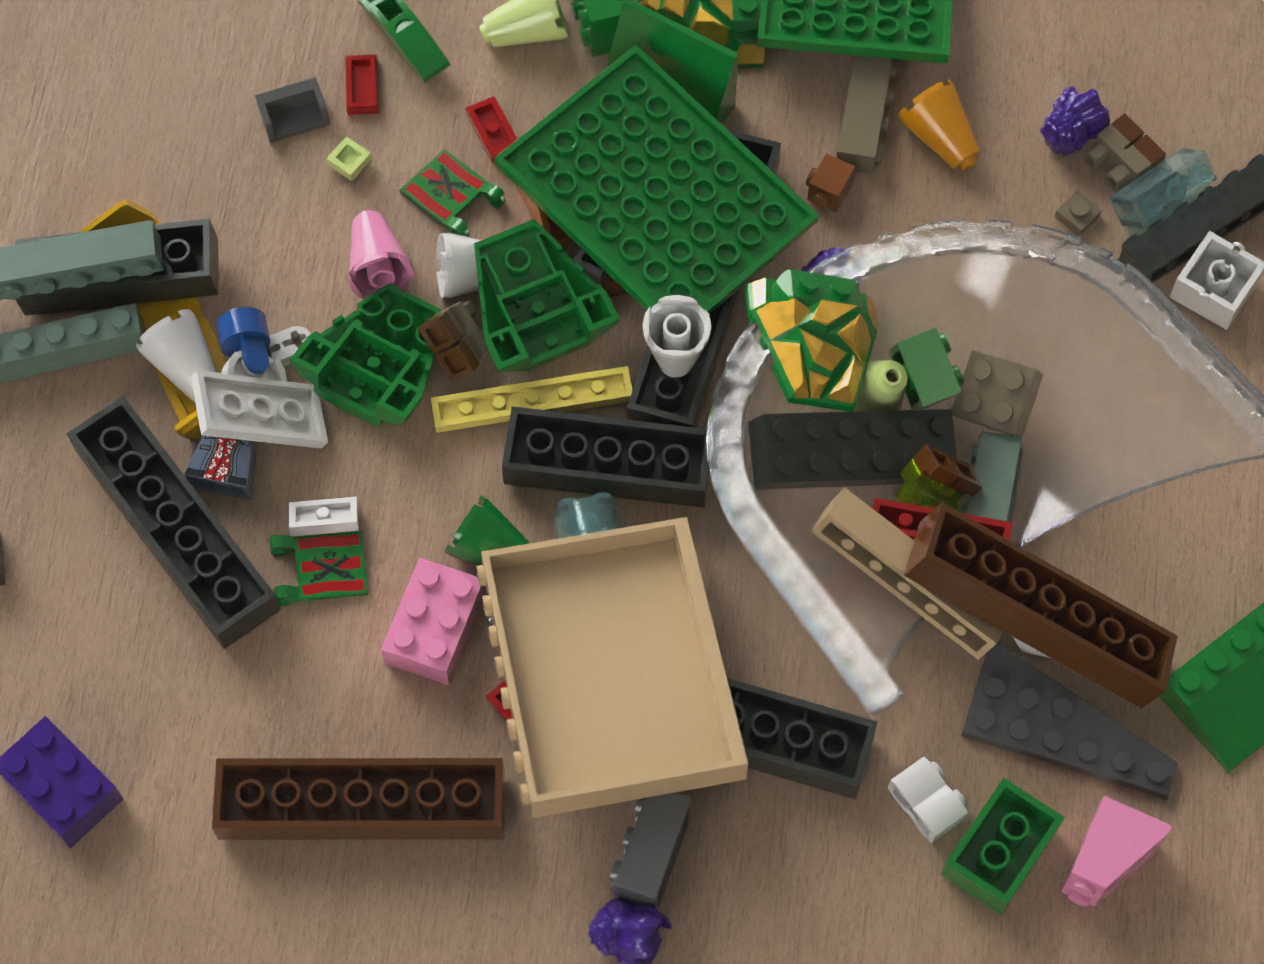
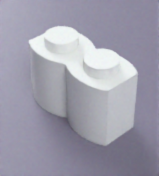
(928, 799)

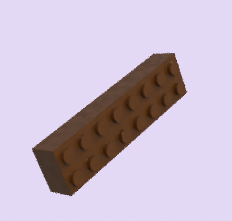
(1041, 605)
(359, 798)

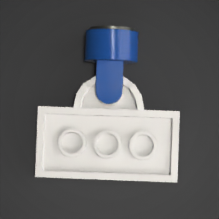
(252, 392)

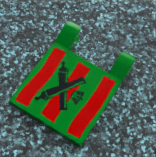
(448, 189)
(325, 565)

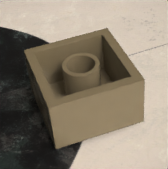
(997, 393)

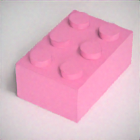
(433, 621)

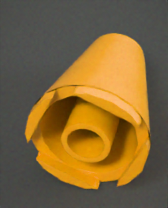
(943, 125)

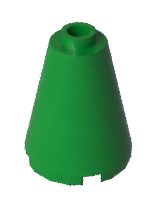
(482, 531)

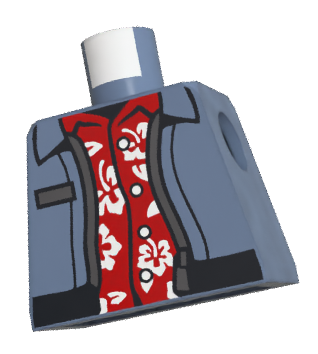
(223, 467)

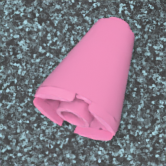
(376, 256)

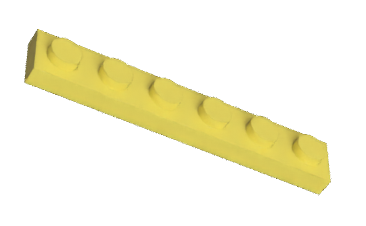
(550, 394)

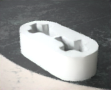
(282, 343)

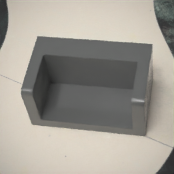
(292, 109)

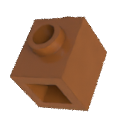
(830, 182)

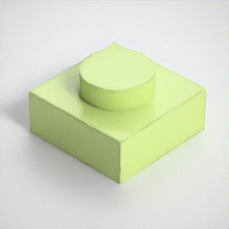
(349, 158)

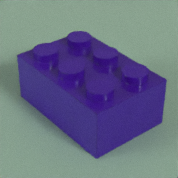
(58, 782)

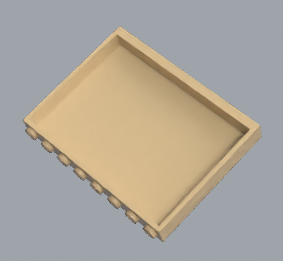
(610, 668)

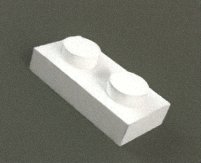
(323, 516)

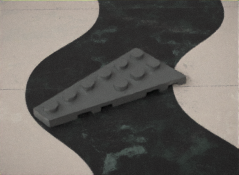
(1040, 718)

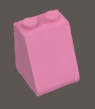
(1112, 850)

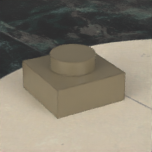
(1078, 213)

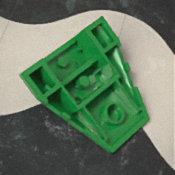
(536, 299)

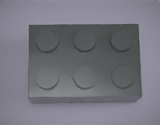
(651, 849)

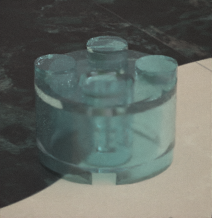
(586, 515)

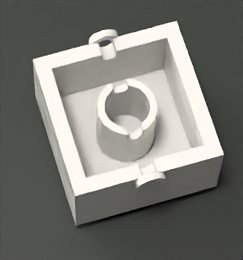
(1218, 280)

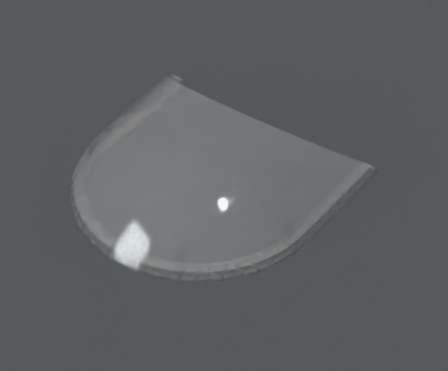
(1120, 408)

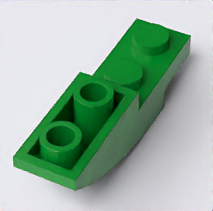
(407, 36)

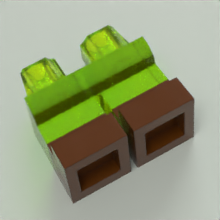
(936, 479)

